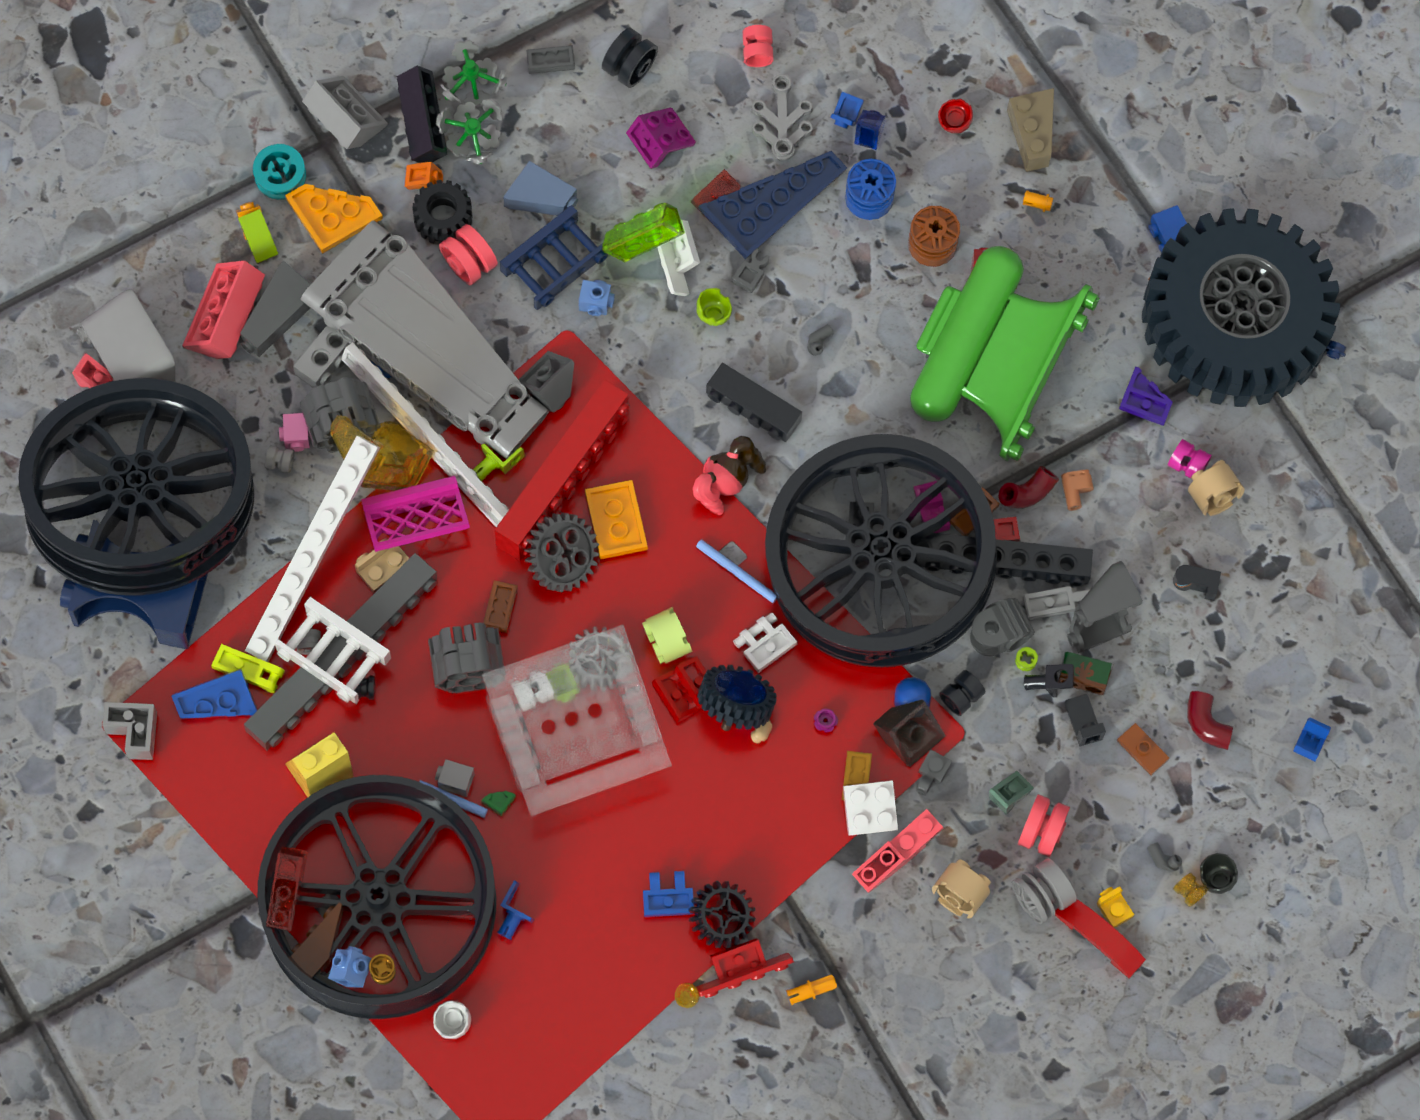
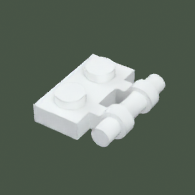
(768, 648)

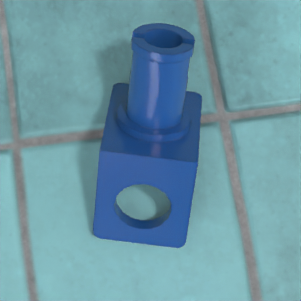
(514, 916)

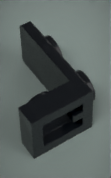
(1084, 720)

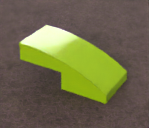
(258, 236)

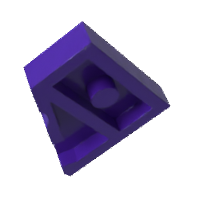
(1145, 399)

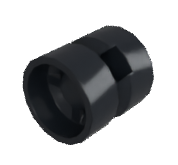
(962, 692)

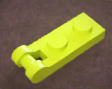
(230, 660)

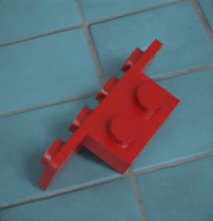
(741, 964)

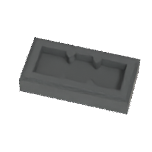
(550, 59)

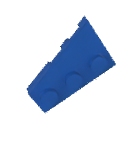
(220, 696)

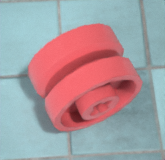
(468, 254)
(1044, 825)

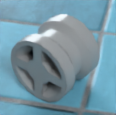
(309, 642)

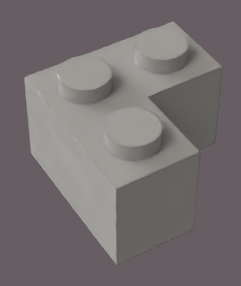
(134, 721)

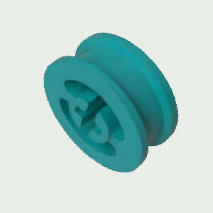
(288, 161)

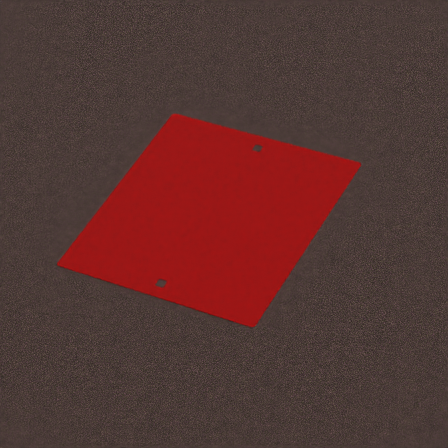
(724, 811)

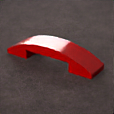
(1102, 936)

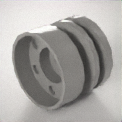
(1045, 890)

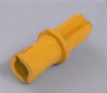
(812, 989)

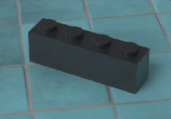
(420, 114)
(753, 402)

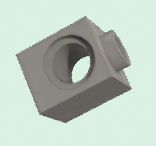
(455, 777)

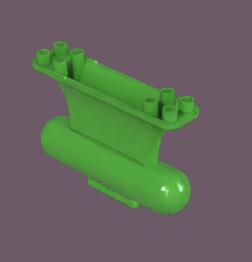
(994, 347)

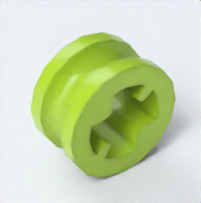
(1029, 653)

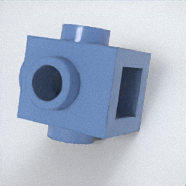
(596, 297)
(350, 967)

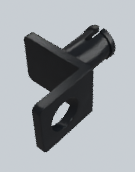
(1050, 679)

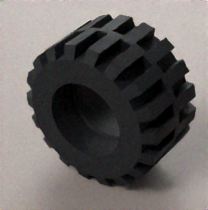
(439, 195)

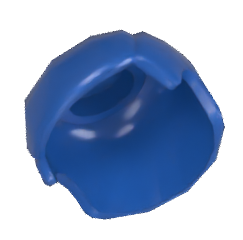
(912, 690)

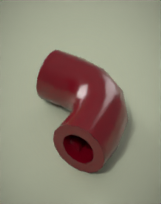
(1030, 492)
(1202, 722)

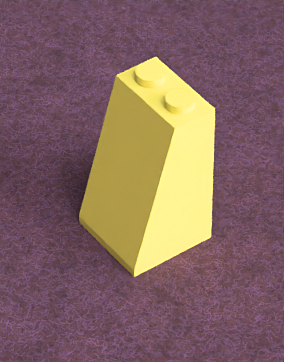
(321, 765)

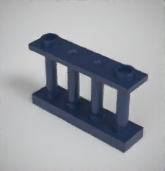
(549, 236)

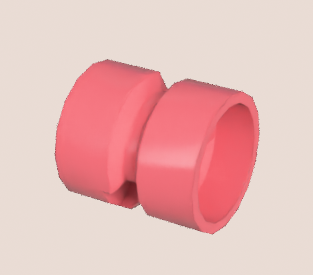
(758, 46)

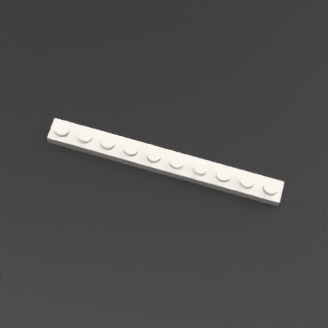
(419, 427)
(312, 548)

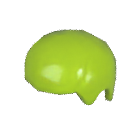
(713, 307)

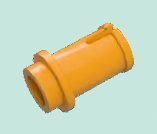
(1038, 201)

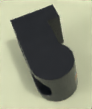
(1197, 579)

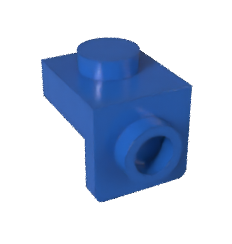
(847, 110)
(1312, 739)

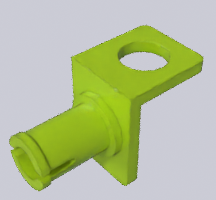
(492, 461)

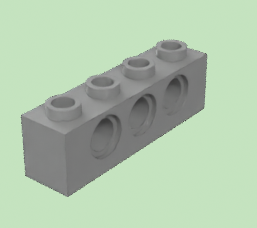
(321, 348)

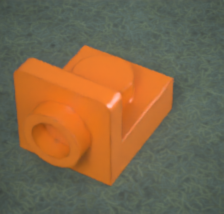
(422, 173)

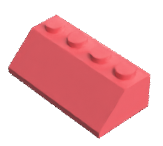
(224, 309)

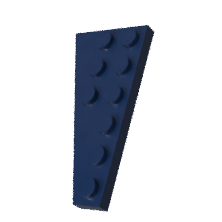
(762, 208)

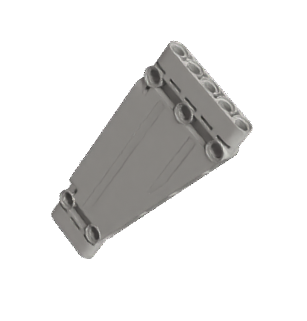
(422, 338)

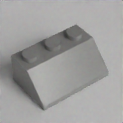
(344, 111)

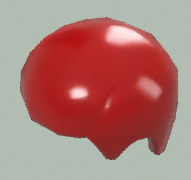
(955, 116)

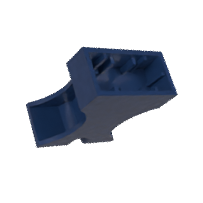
(167, 613)

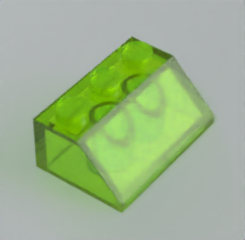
(643, 232)

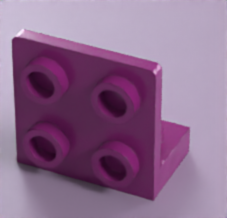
(659, 134)

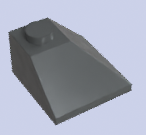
(550, 380)

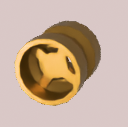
(380, 964)

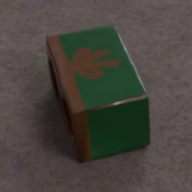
(1089, 673)

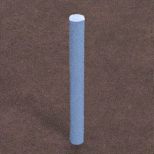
(737, 571)

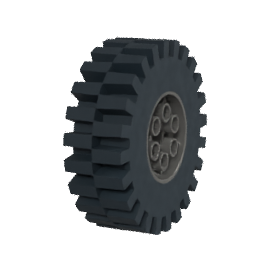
(1240, 259)

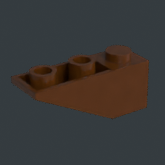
(317, 948)

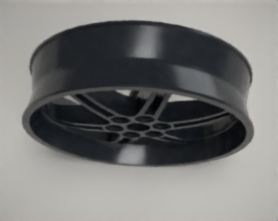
(433, 806)

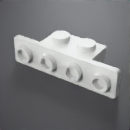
(677, 258)

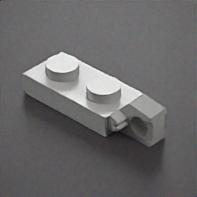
(1052, 602)

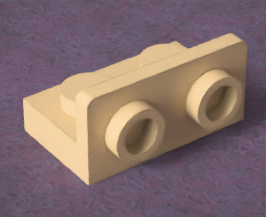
(379, 566)

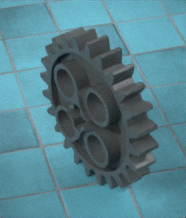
(562, 552)

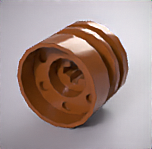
(930, 247)

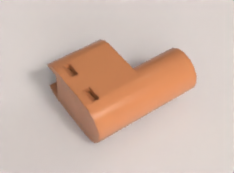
(1074, 484)

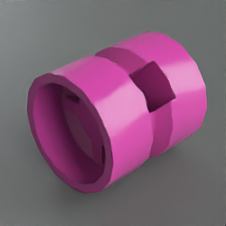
(1198, 461)

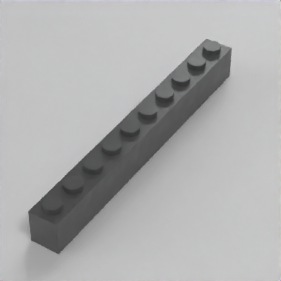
(373, 618)

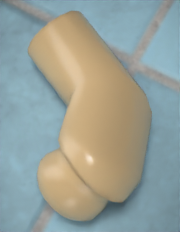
(762, 733)

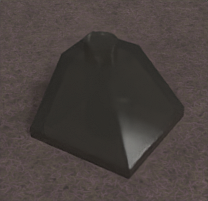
(910, 730)

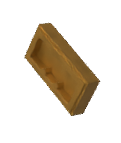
(857, 768)

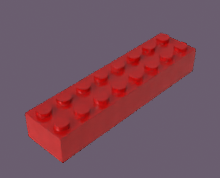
(563, 468)

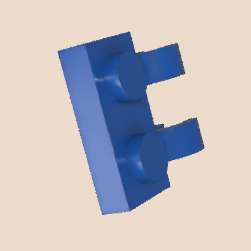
(667, 901)

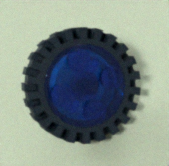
(736, 697)

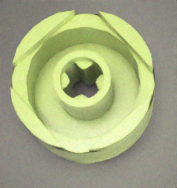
(668, 636)

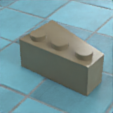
(1032, 126)

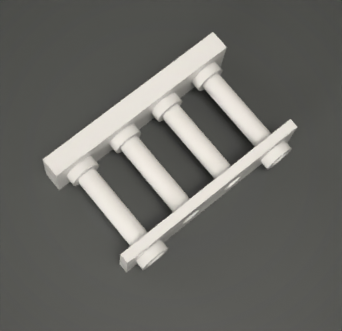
(335, 626)

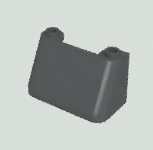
(1103, 609)

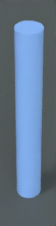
(461, 802)

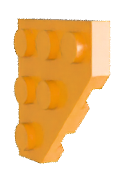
(332, 214)

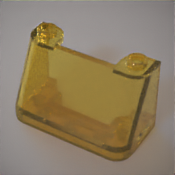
(400, 455)

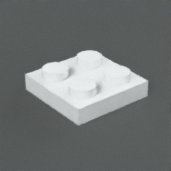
(870, 807)

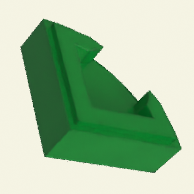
(498, 801)

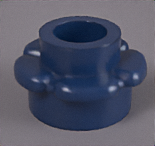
(1335, 350)

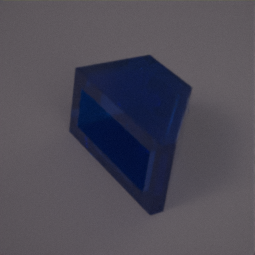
(869, 129)

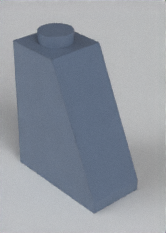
(539, 192)

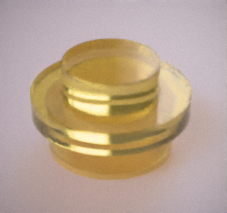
(686, 995)

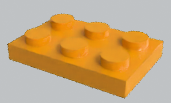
(616, 519)

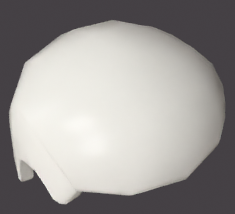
(452, 1019)

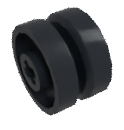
(629, 57)

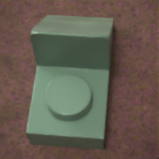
(1010, 791)

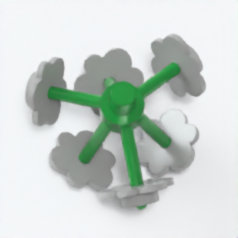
(481, 69)
(467, 118)

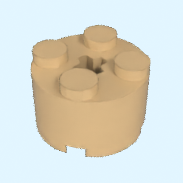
(1215, 488)
(961, 889)

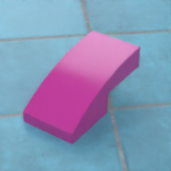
(933, 508)

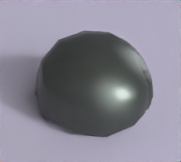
(1218, 873)

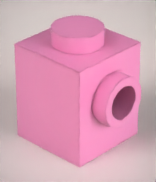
(294, 432)

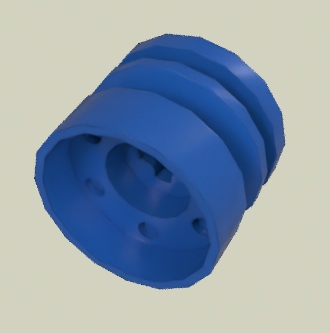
(870, 189)

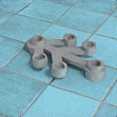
(782, 122)

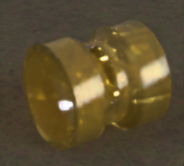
(1185, 885)

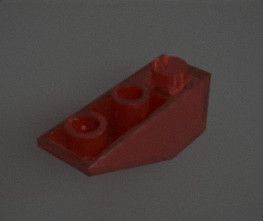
(286, 887)

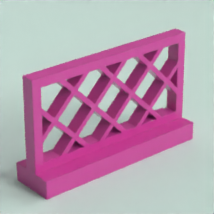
(411, 500)

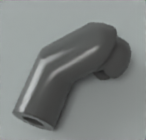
(815, 340)
(1164, 861)

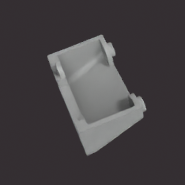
(127, 340)

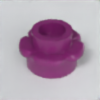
(825, 714)

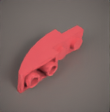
(898, 851)

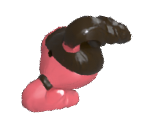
(727, 473)

